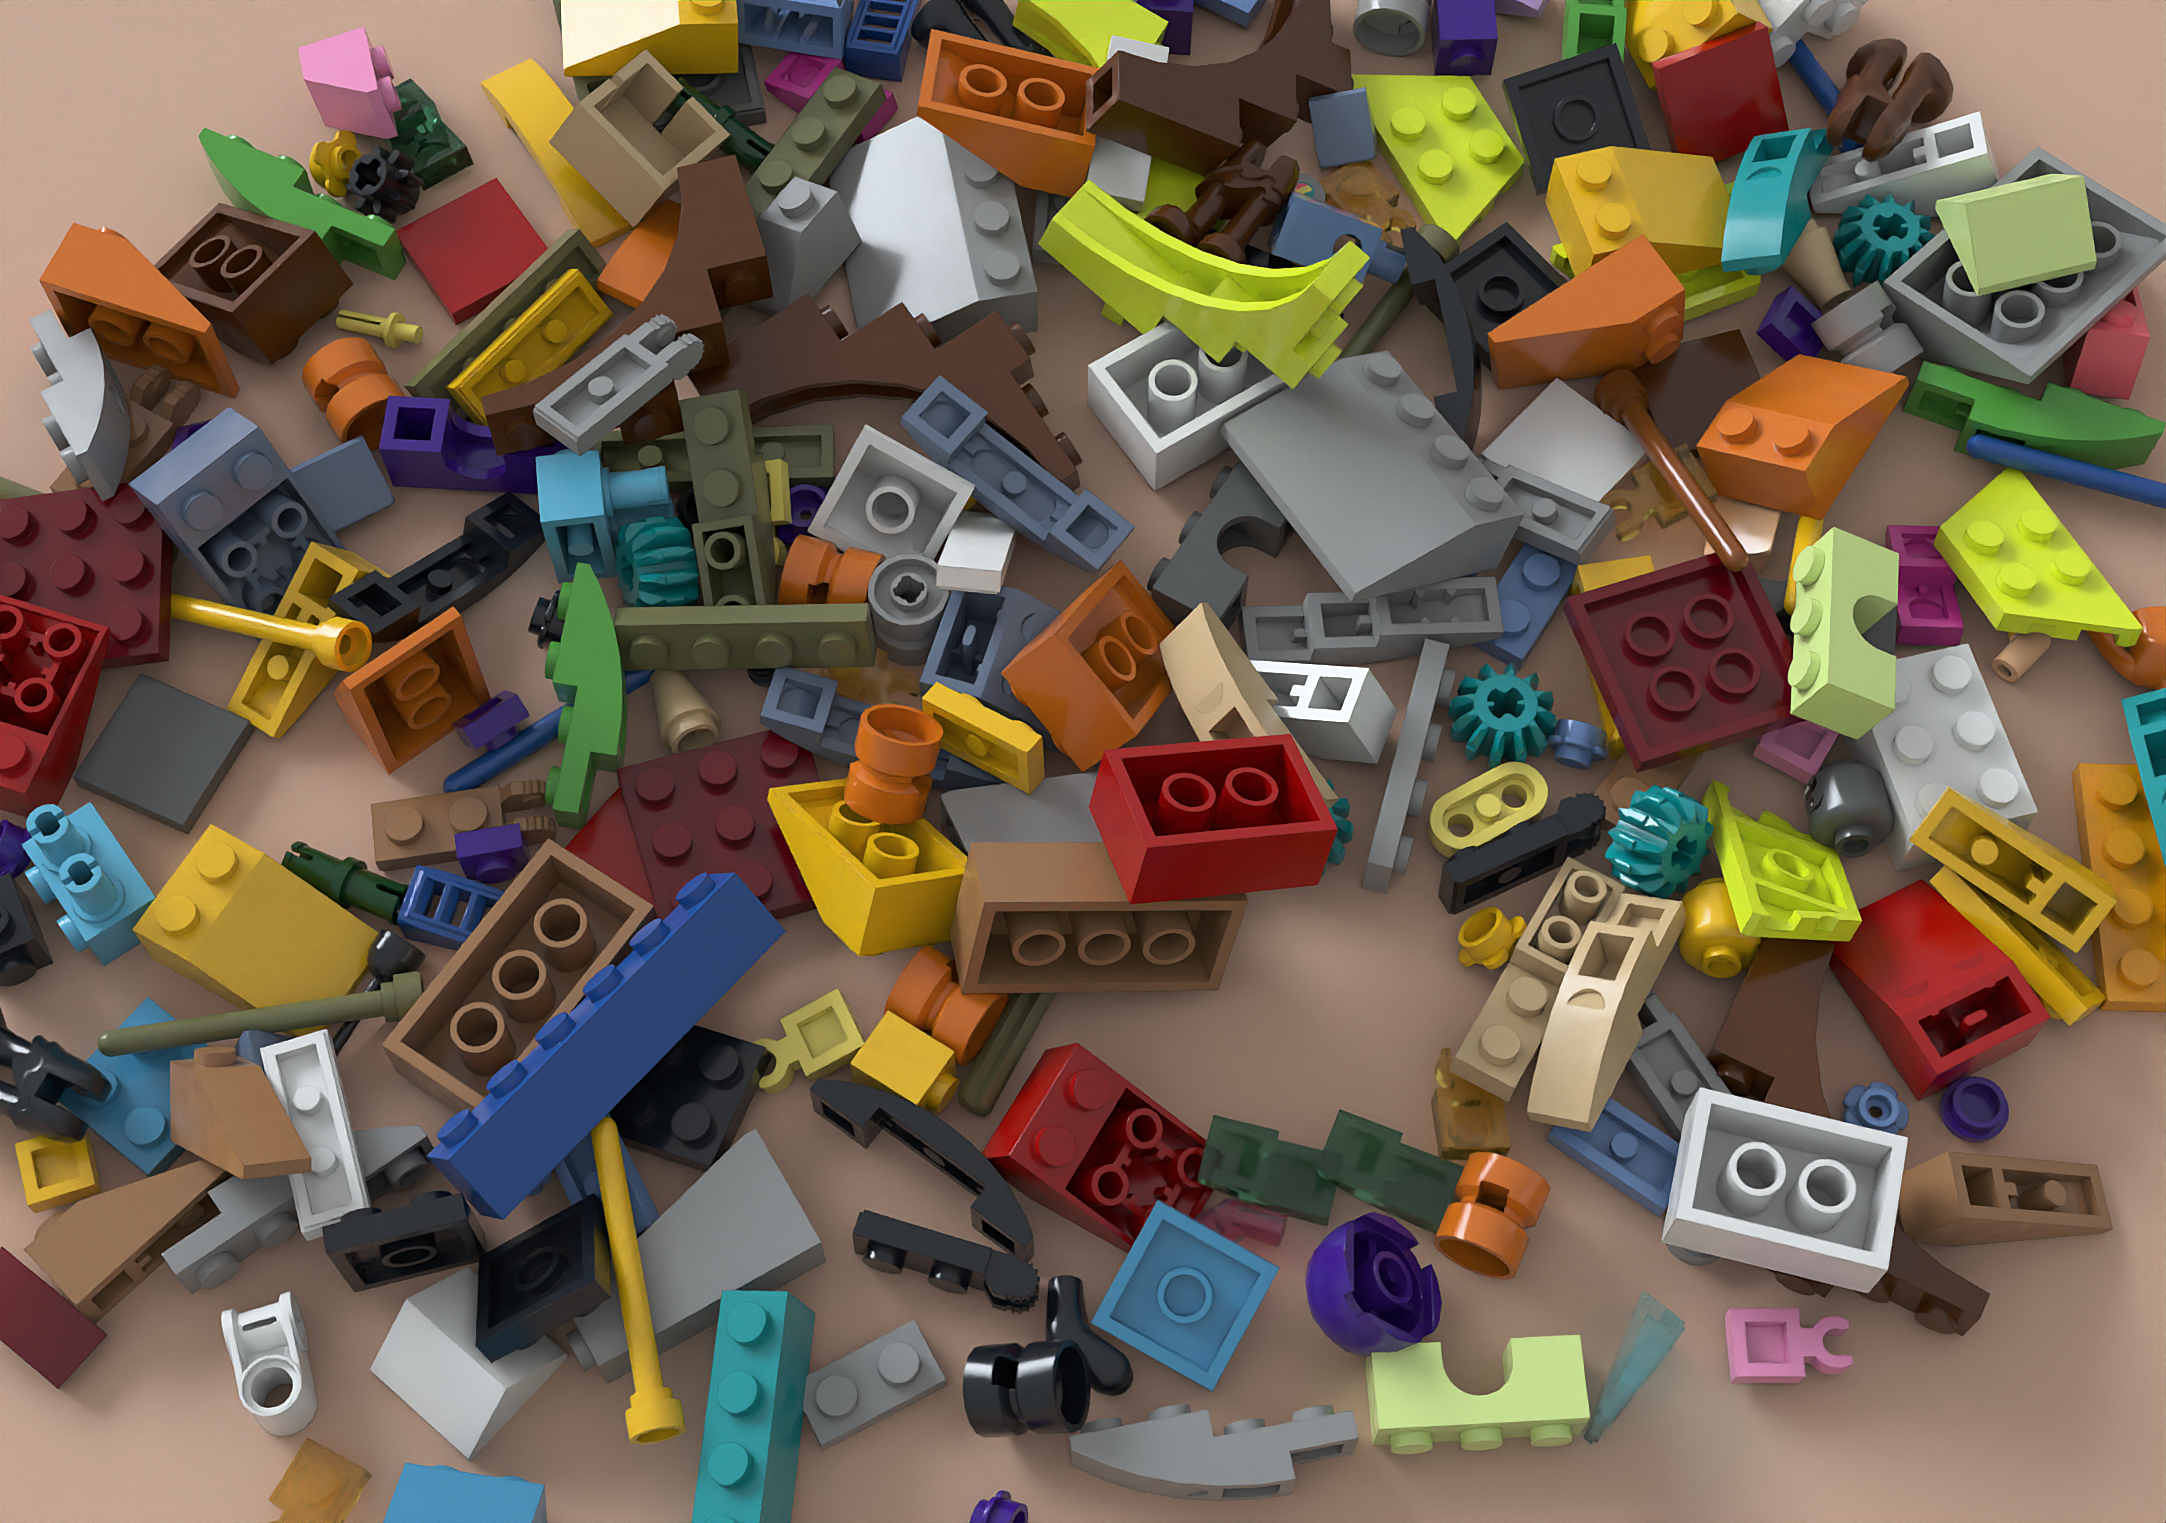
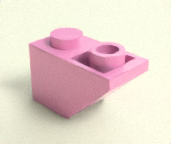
(352, 84)

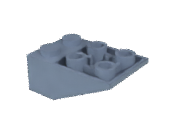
(234, 511)
(979, 641)

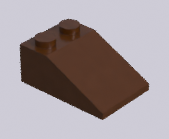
(255, 279)

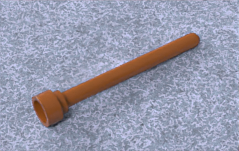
(1625, 400)

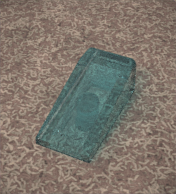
(1643, 1346)

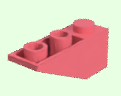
(2110, 352)

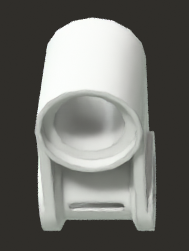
(268, 1351)

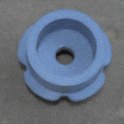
(1577, 743)
(1880, 1096)

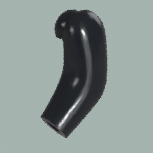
(1067, 1319)

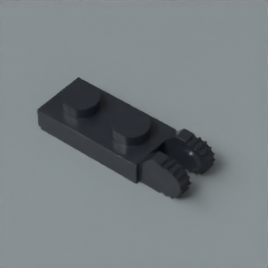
(1521, 854)
(948, 1260)

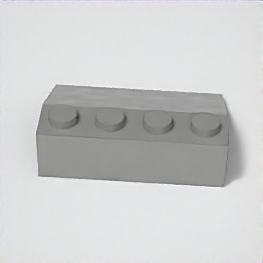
(934, 233)
(2031, 325)
(1375, 479)

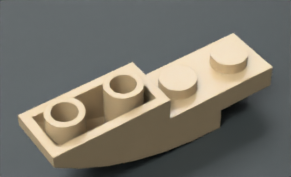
(1222, 687)
(1519, 1007)
(1597, 1010)

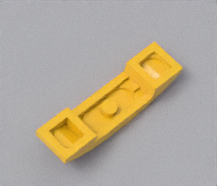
(536, 110)

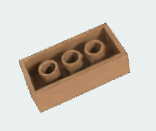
(1062, 923)
(515, 975)

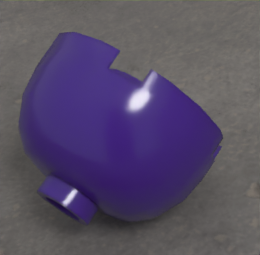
(1370, 1287)

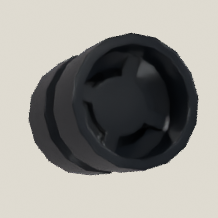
(1026, 1388)

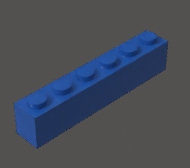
(605, 1044)

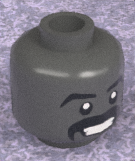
(1848, 806)

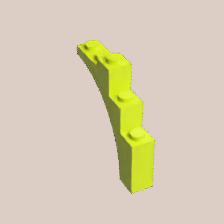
(1082, 34)
(1150, 278)

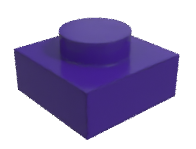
(1788, 325)
(492, 722)
(492, 853)

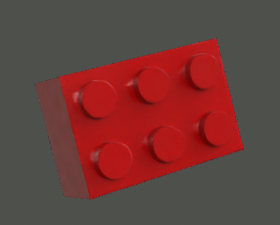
(1211, 818)

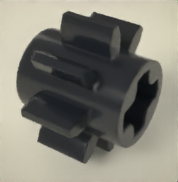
(384, 184)

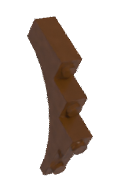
(1206, 111)
(711, 267)
(802, 361)
(1772, 1054)

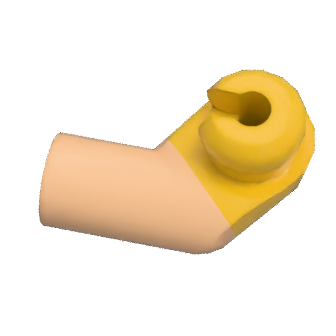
(2020, 654)

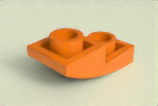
(642, 256)

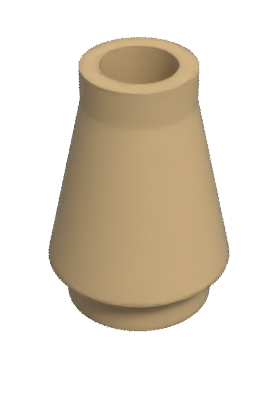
(1817, 267)
(683, 712)

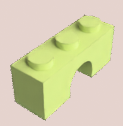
(1834, 671)
(1419, 1405)

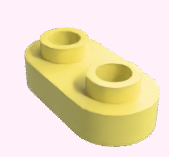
(1482, 810)

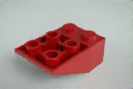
(45, 700)
(1935, 989)
(1096, 1148)

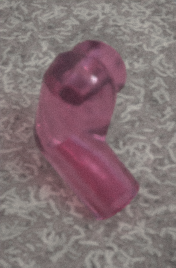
(1244, 1220)

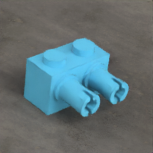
(588, 505)
(89, 876)

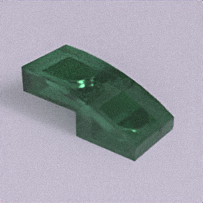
(426, 137)
(1265, 1171)
(1386, 1173)

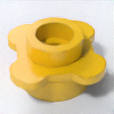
(332, 162)
(1489, 938)

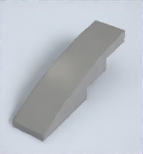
(1375, 629)

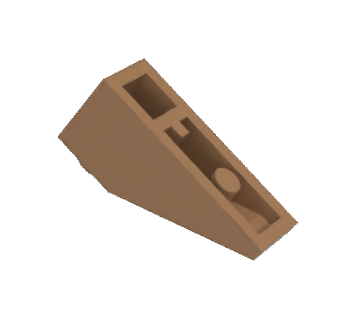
(233, 1116)
(2000, 1199)
(117, 1237)

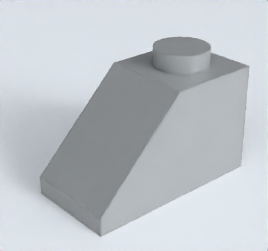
(804, 240)

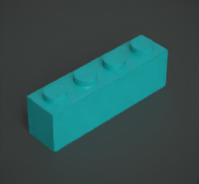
(754, 1409)

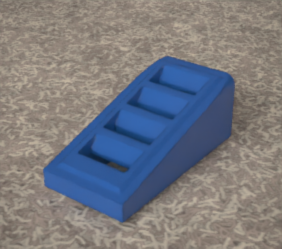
(874, 58)
(452, 889)

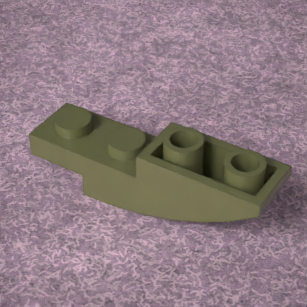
(731, 501)

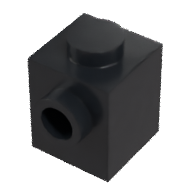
(21, 938)

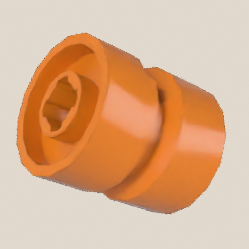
(350, 388)
(821, 575)
(896, 756)
(932, 1001)
(1494, 1208)

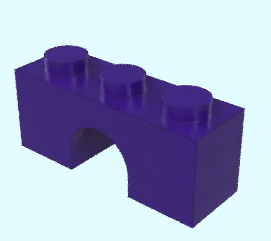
(436, 449)

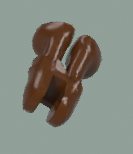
(1868, 112)
(1234, 192)

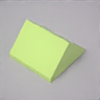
(2021, 231)

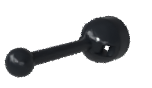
(386, 957)

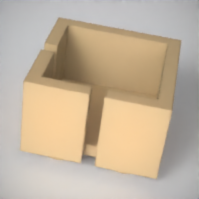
(620, 151)

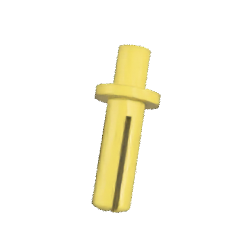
(391, 329)

